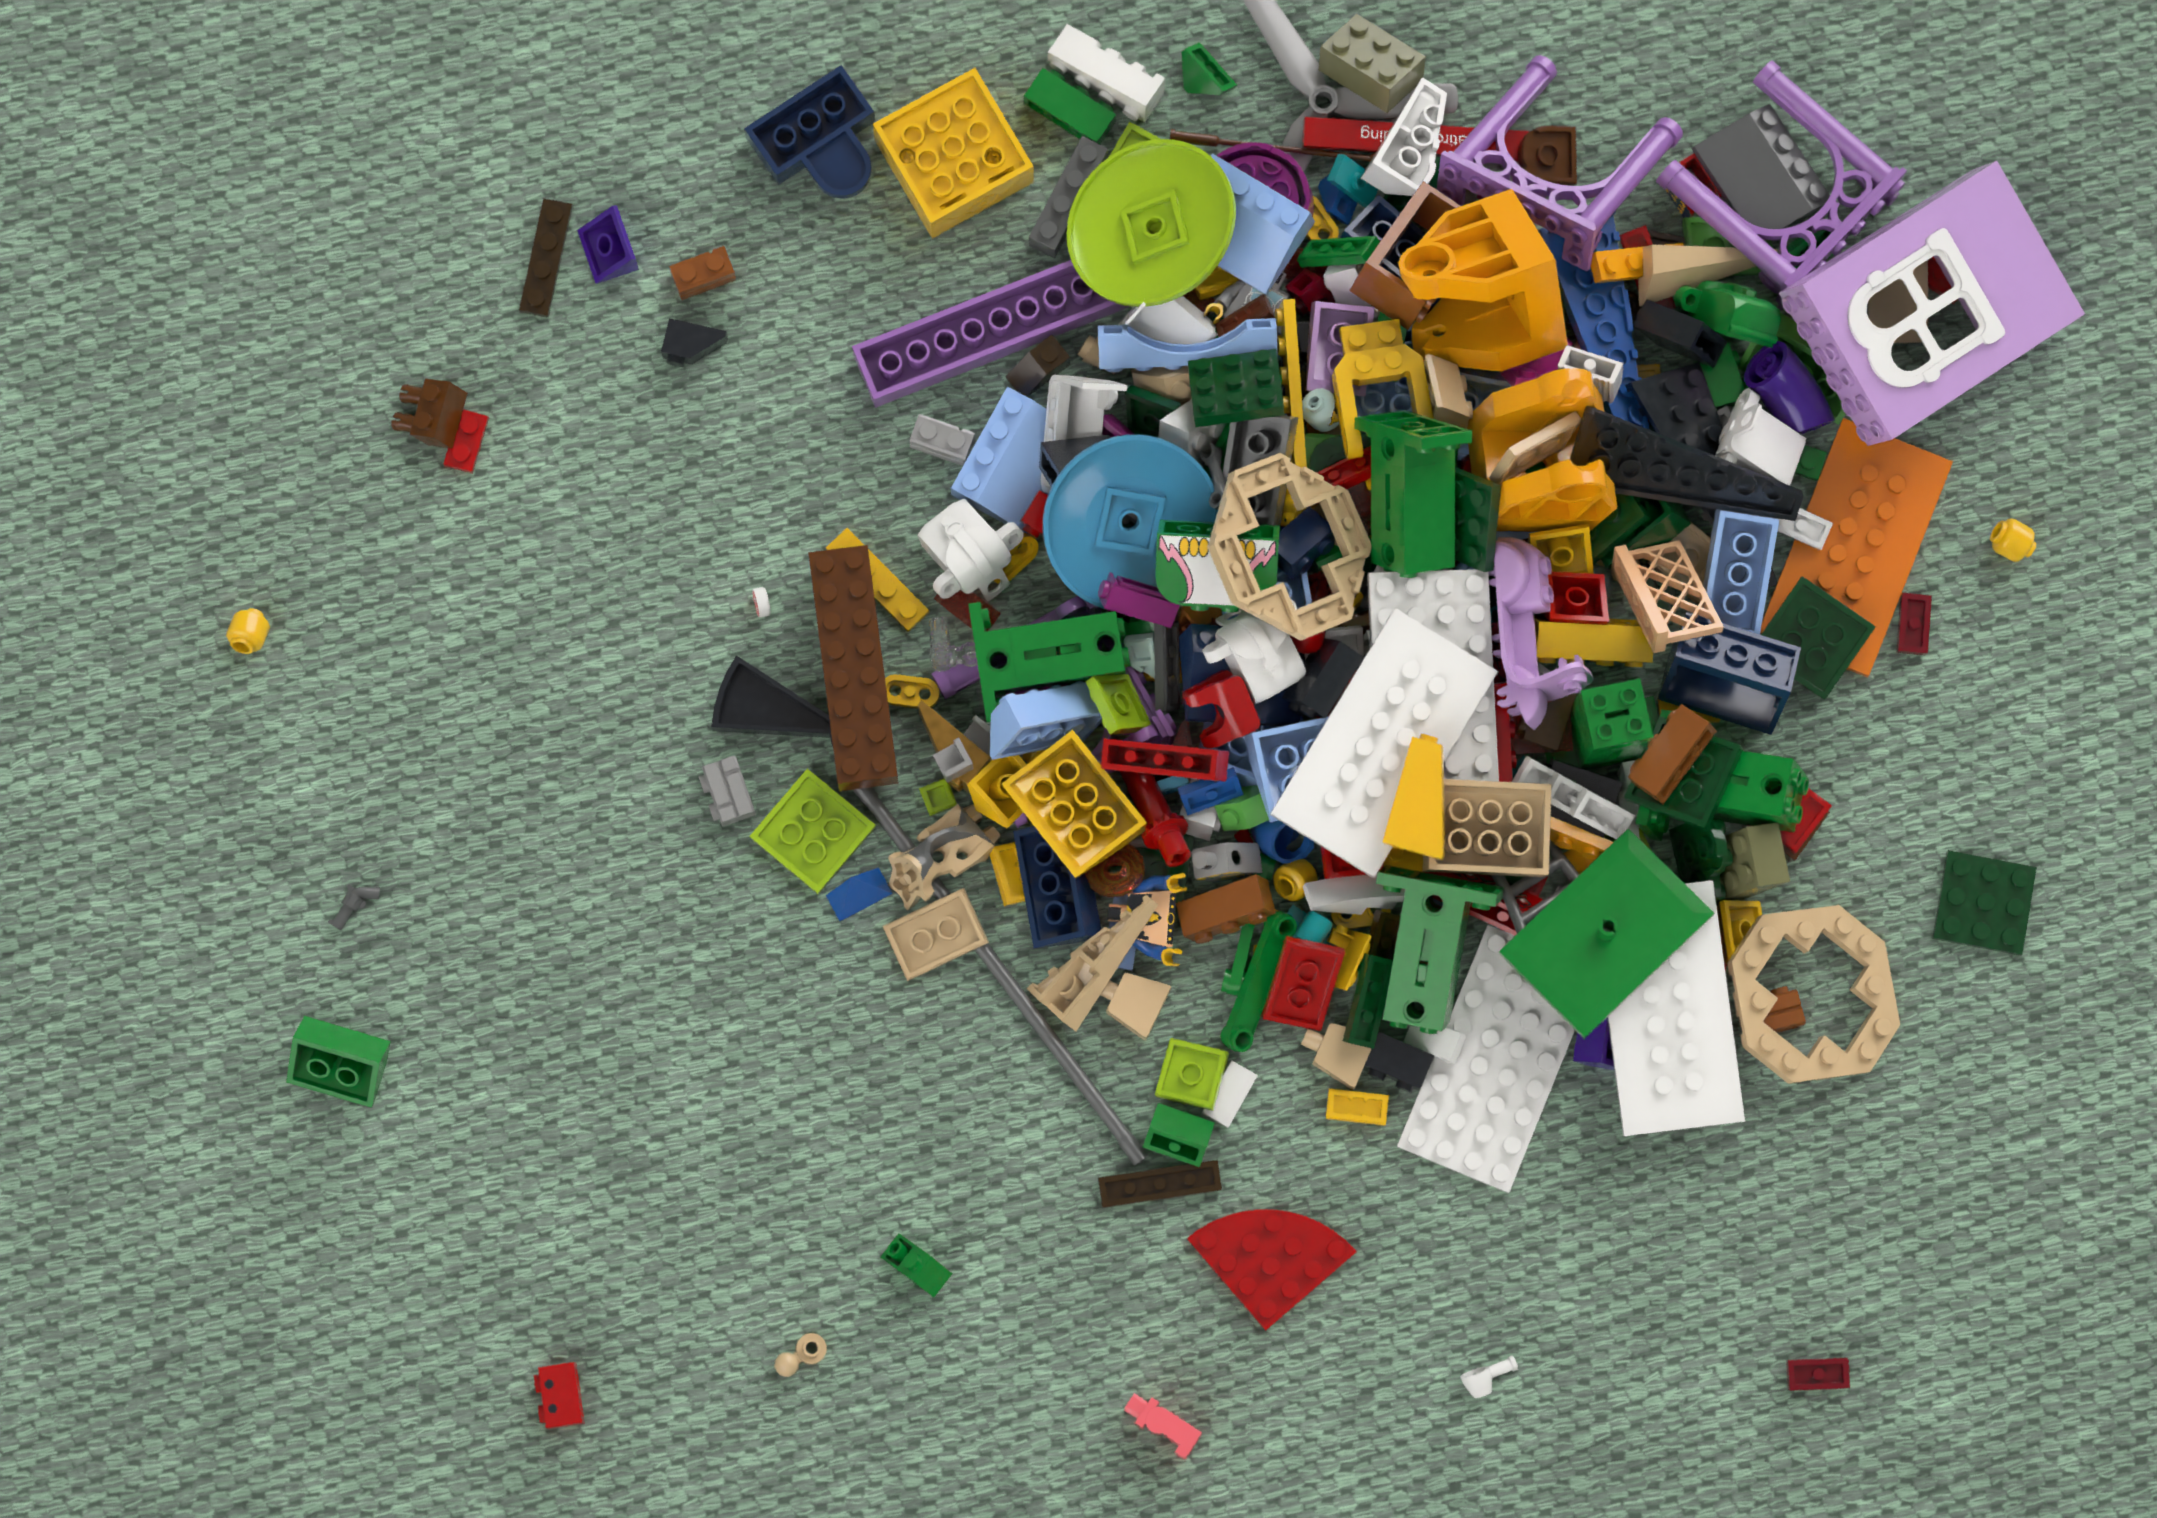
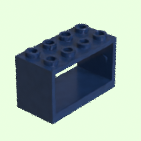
(1731, 676)

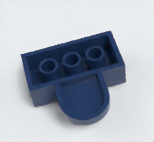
(818, 134)

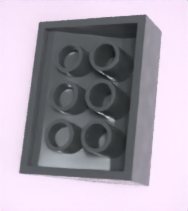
(1762, 171)

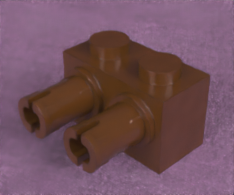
(436, 415)

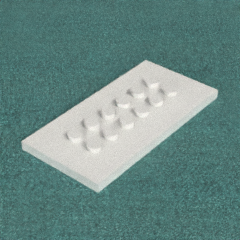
(1352, 771)
(1678, 1040)

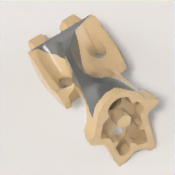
(951, 835)

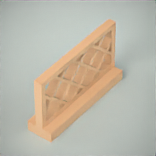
(1640, 595)

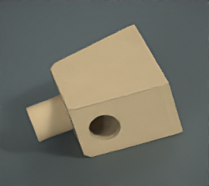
(1136, 1002)
(1335, 1057)

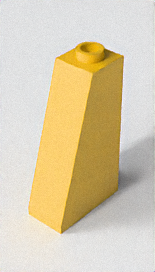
(1418, 806)

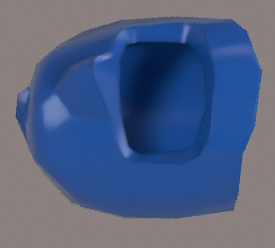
(1275, 838)

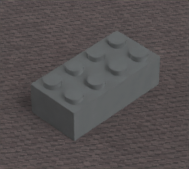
(1254, 441)

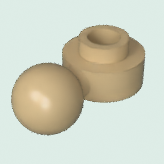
(788, 1363)

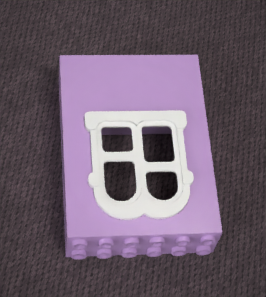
(1994, 270)

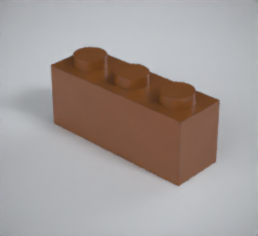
(1671, 753)
(1226, 909)

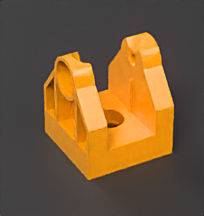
(1493, 286)
(1561, 492)

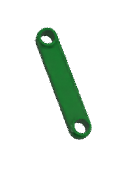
(1234, 977)
(1257, 983)

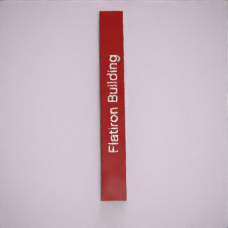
(1369, 135)

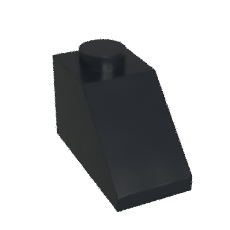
(690, 342)

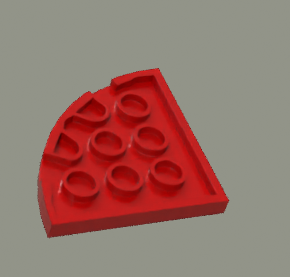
(1270, 1258)

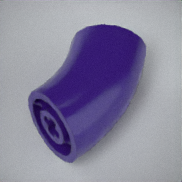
(1788, 388)

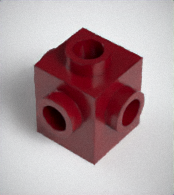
(1306, 289)

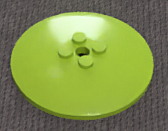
(1130, 193)

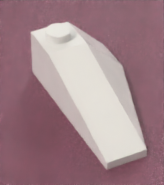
(1411, 144)

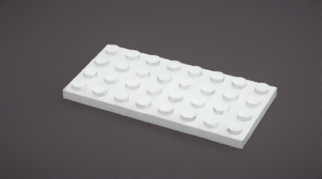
(1458, 610)
(1488, 1103)

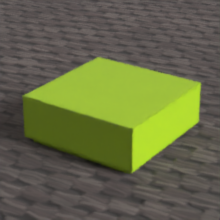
(938, 797)

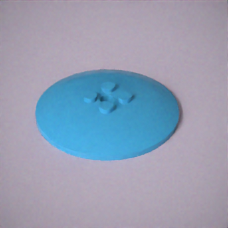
(1101, 487)

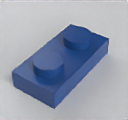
(1208, 793)

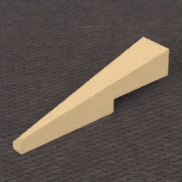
(1675, 266)
(1080, 981)

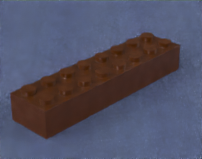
(853, 668)

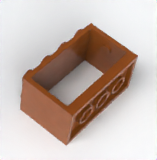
(1383, 288)

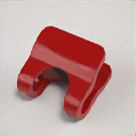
(1233, 706)

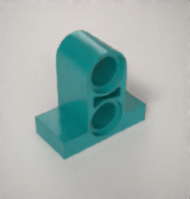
(1311, 926)

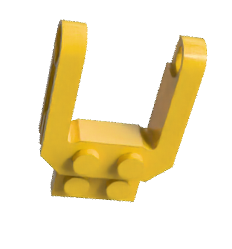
(1373, 356)

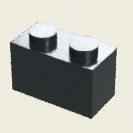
(1398, 1062)

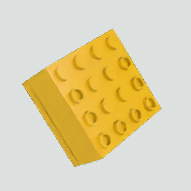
(953, 152)

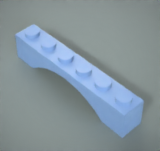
(1127, 348)

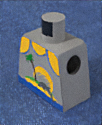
(1216, 864)

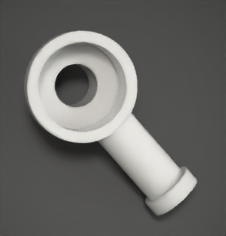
(1481, 1383)

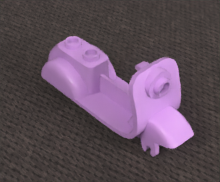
(1521, 592)

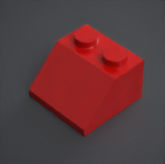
(1578, 598)

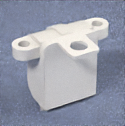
(1171, 322)
(1760, 440)
(968, 550)
(1256, 653)

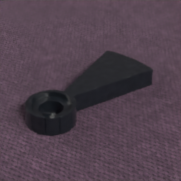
(760, 705)

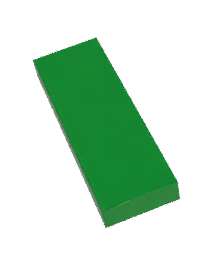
(1338, 251)

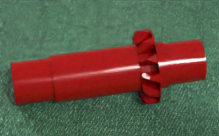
(1163, 827)

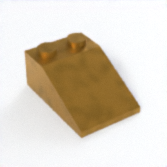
(942, 736)

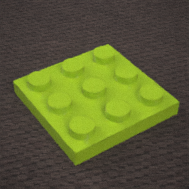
(812, 831)

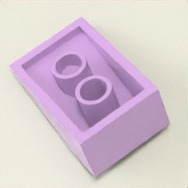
(1325, 341)

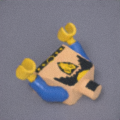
(1159, 929)

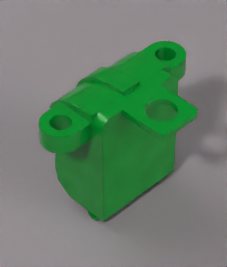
(1731, 311)

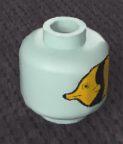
(1320, 410)

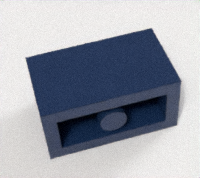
(1304, 542)

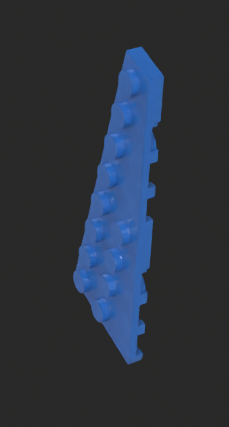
(1600, 318)

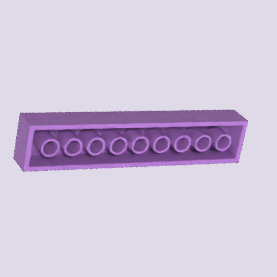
(978, 332)

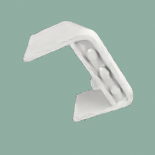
(1077, 408)

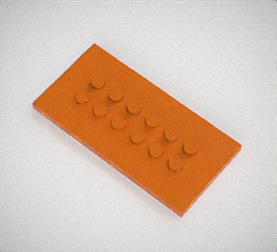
(1879, 514)

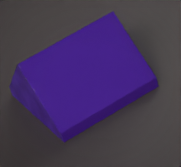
(607, 246)

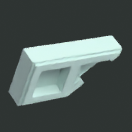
(1141, 652)

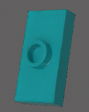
(1347, 177)

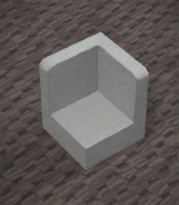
(953, 761)

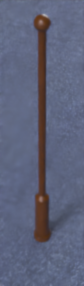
(1214, 141)

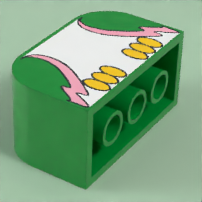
(1187, 571)

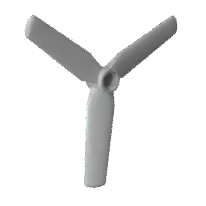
(1304, 75)

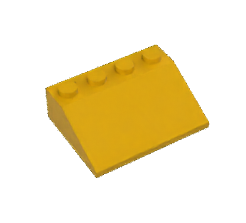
(1075, 804)

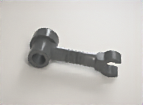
(1213, 463)

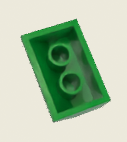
(337, 1061)

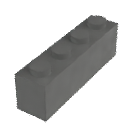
(1051, 225)

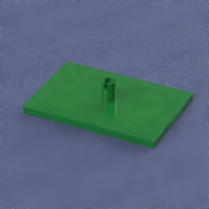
(1591, 970)

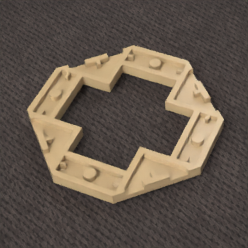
(1274, 603)
(1872, 986)

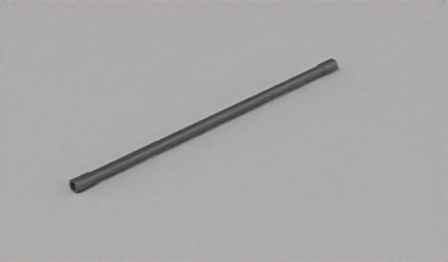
(1125, 1139)

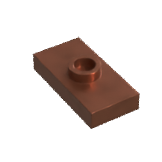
(1256, 309)

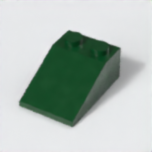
(1664, 524)

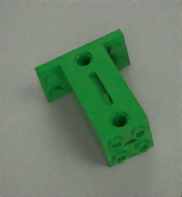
(1412, 490)
(1045, 653)
(1609, 725)
(1759, 793)
(1429, 944)

